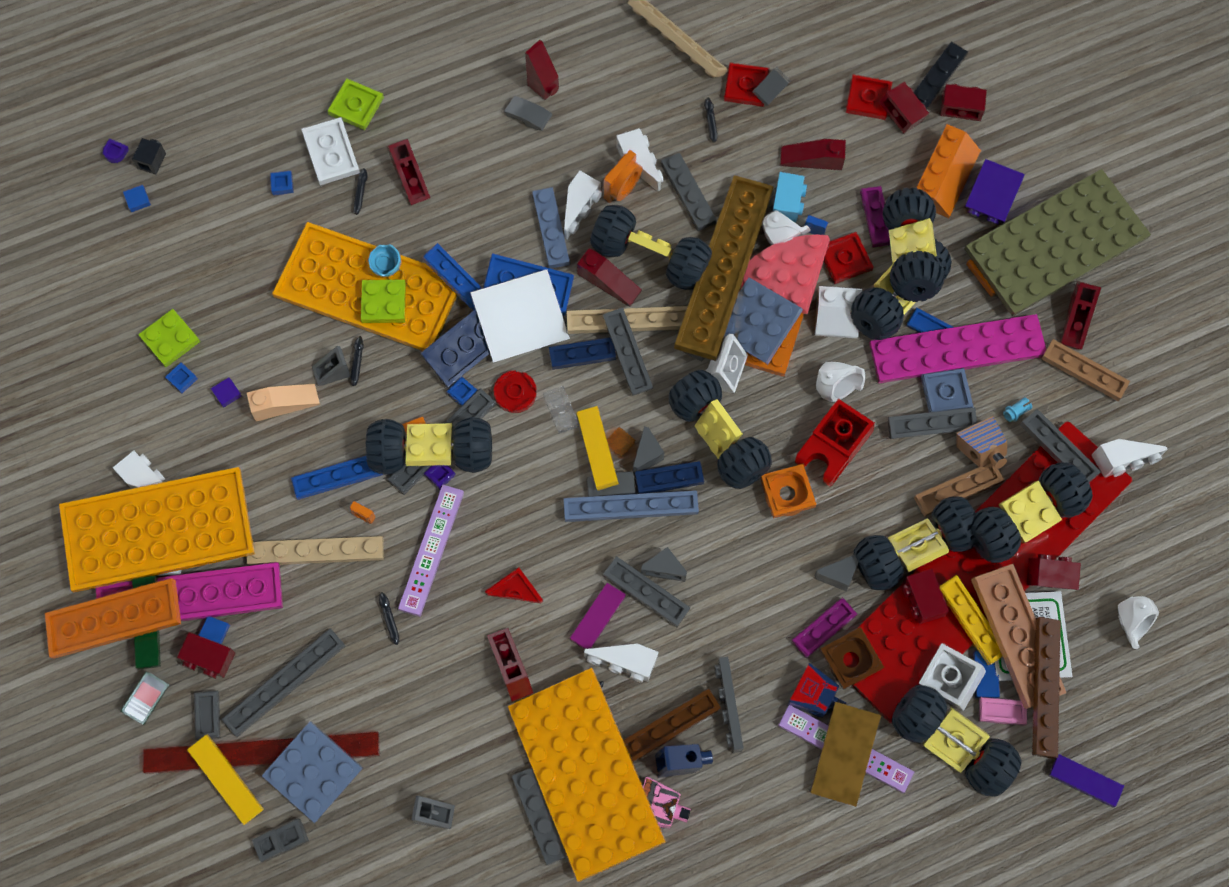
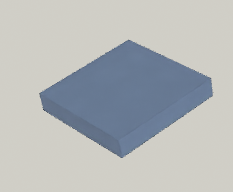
(946, 390)

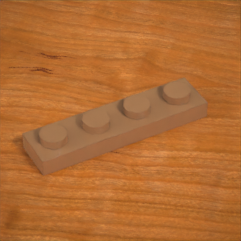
(1085, 370)
(961, 486)

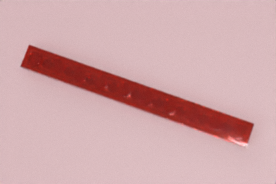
(252, 752)

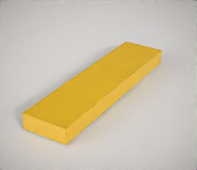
(597, 448)
(971, 619)
(225, 779)

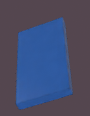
(505, 269)

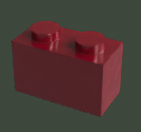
(963, 102)
(904, 107)
(1053, 573)
(925, 596)
(205, 655)

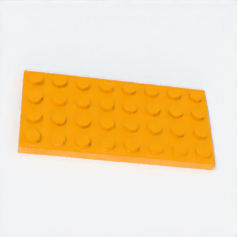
(328, 277)
(156, 529)
(586, 775)

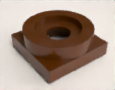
(859, 644)

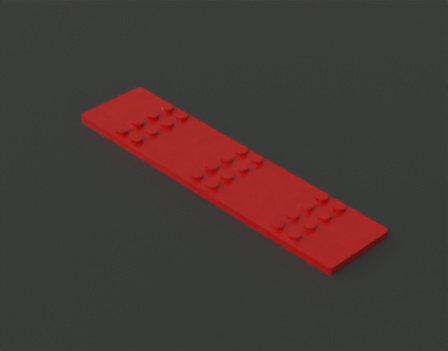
(909, 647)

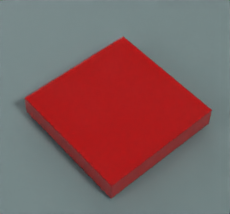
(742, 81)
(865, 96)
(847, 258)

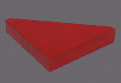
(515, 587)

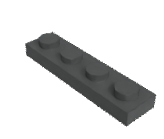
(688, 192)
(627, 351)
(931, 423)
(1057, 445)
(646, 591)
(730, 714)
(539, 816)

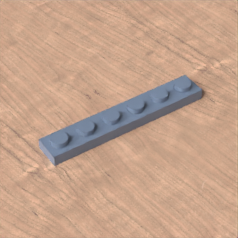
(631, 506)

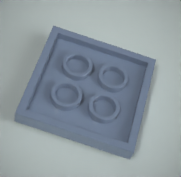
(761, 320)
(312, 772)

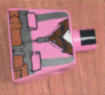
(665, 803)

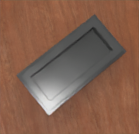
(207, 714)

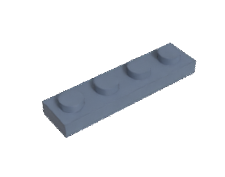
(551, 228)

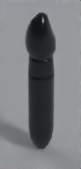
(711, 119)
(362, 178)
(357, 358)
(389, 619)

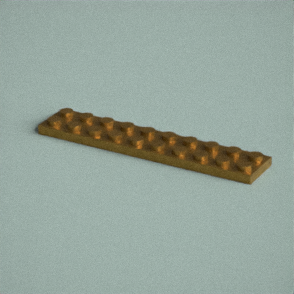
(721, 282)

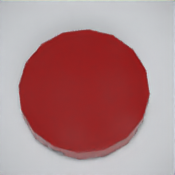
(515, 391)

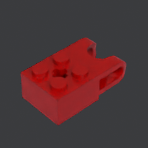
(831, 445)

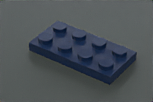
(457, 350)

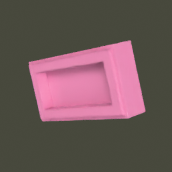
(1002, 711)

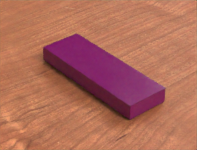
(873, 206)
(598, 617)
(824, 627)

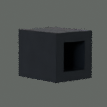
(149, 156)

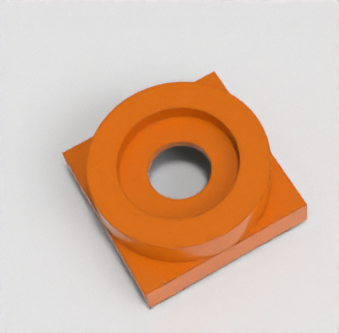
(622, 178)
(796, 479)

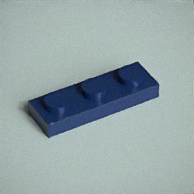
(582, 353)
(669, 477)

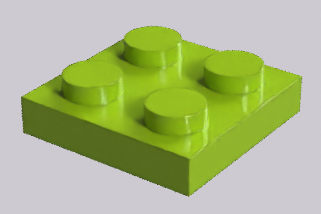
(355, 104)
(383, 301)
(169, 338)

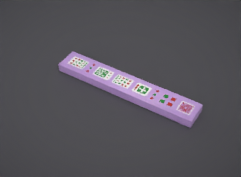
(431, 551)
(815, 731)

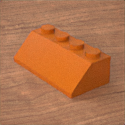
(949, 169)

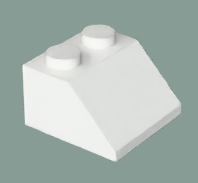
(833, 312)
(728, 364)
(953, 676)

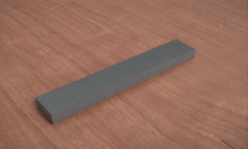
(476, 407)
(283, 682)

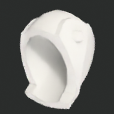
(781, 229)
(839, 380)
(1137, 617)

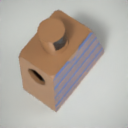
(983, 443)

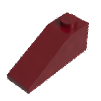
(540, 71)
(815, 154)
(408, 171)
(607, 277)
(1080, 314)
(510, 664)

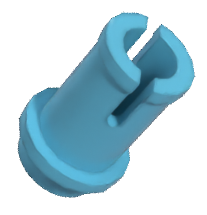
(1013, 412)

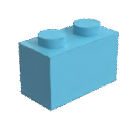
(789, 194)

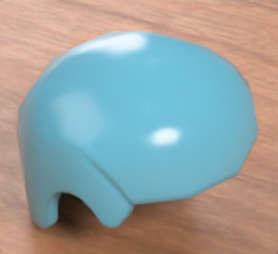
(384, 260)

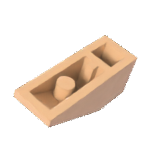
(281, 400)

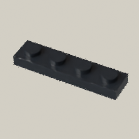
(940, 74)

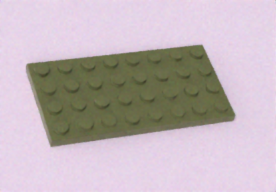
(1057, 242)

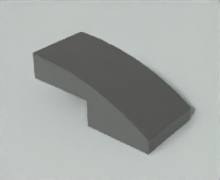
(528, 112)
(625, 486)
(280, 840)

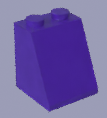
(994, 192)

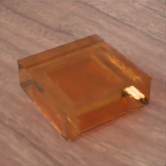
(620, 442)

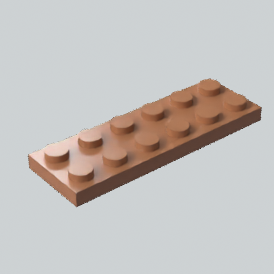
(1012, 626)

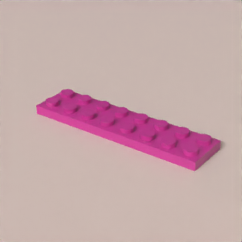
(958, 348)
(220, 591)

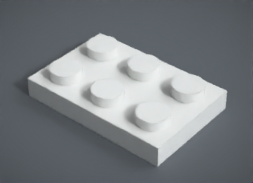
(330, 151)

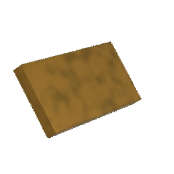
(845, 754)

